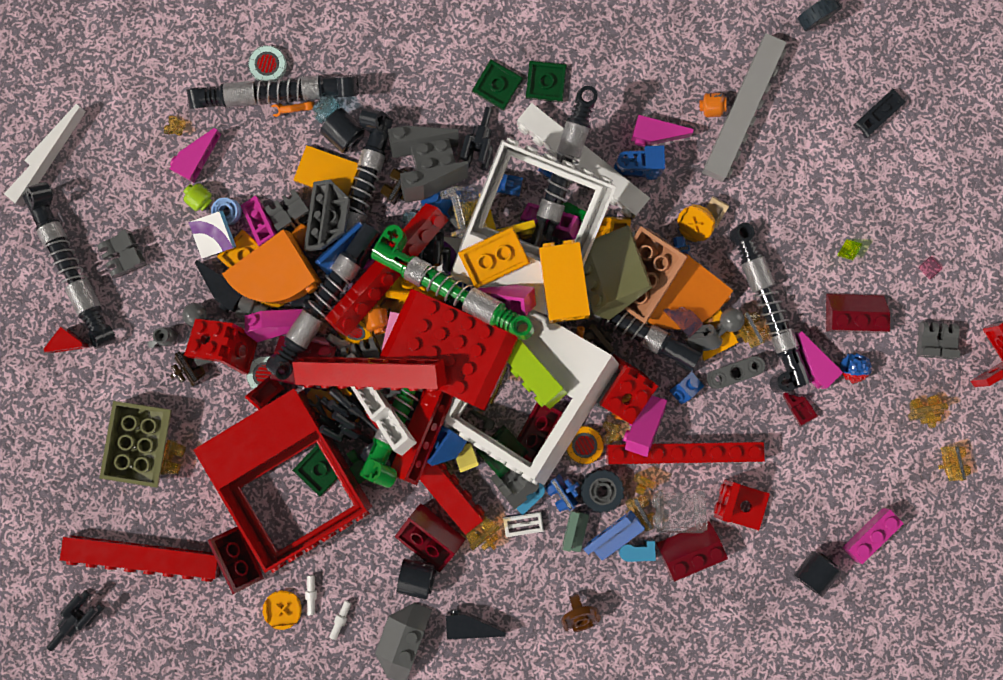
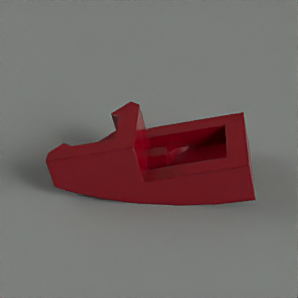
(800, 408)

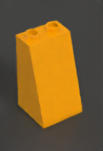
(564, 281)

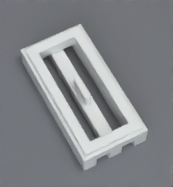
(522, 532)

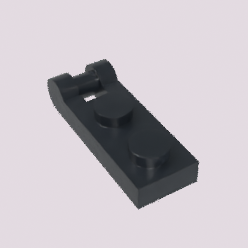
(880, 112)

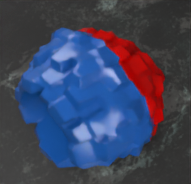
(855, 367)

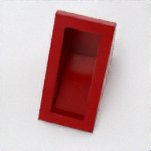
(64, 341)
(264, 393)

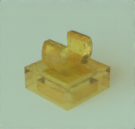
(642, 484)

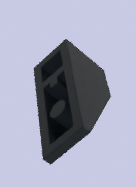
(219, 288)
(465, 626)

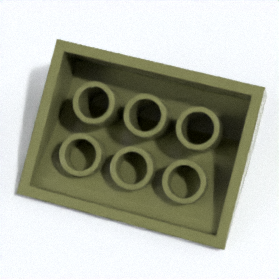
(614, 273)
(135, 444)

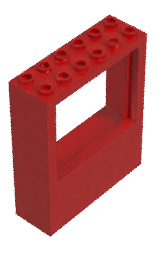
(259, 446)

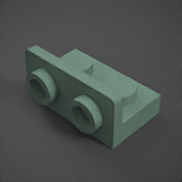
(575, 531)

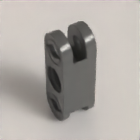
(745, 370)

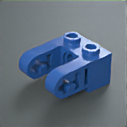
(648, 163)

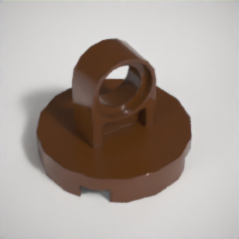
(580, 617)

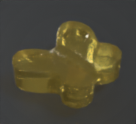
(175, 126)
(612, 432)

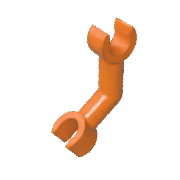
(308, 105)

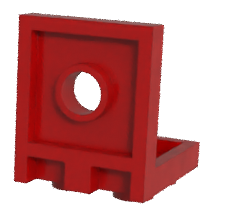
(995, 335)
(223, 345)
(631, 382)
(729, 504)

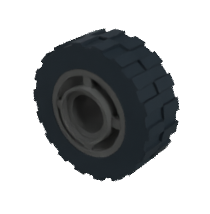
(819, 13)
(610, 499)

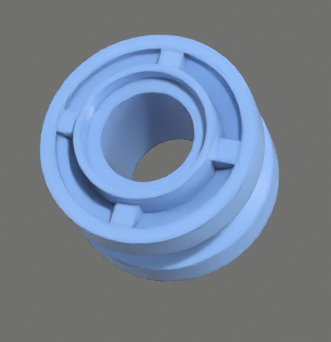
(235, 209)

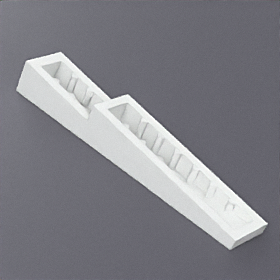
(44, 154)
(385, 418)

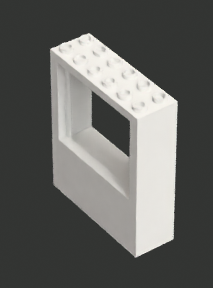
(531, 274)
(578, 368)

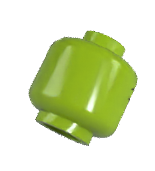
(197, 197)

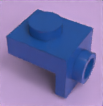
(686, 388)

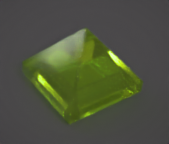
(849, 249)

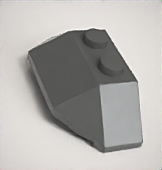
(326, 215)
(401, 640)

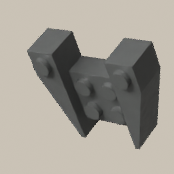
(431, 157)

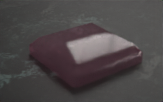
(930, 268)

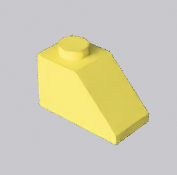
(467, 458)

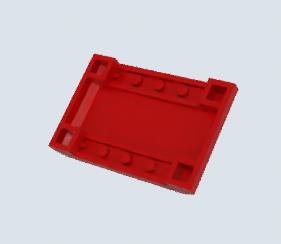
(471, 349)

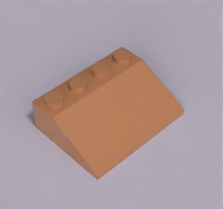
(662, 266)

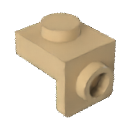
(717, 208)

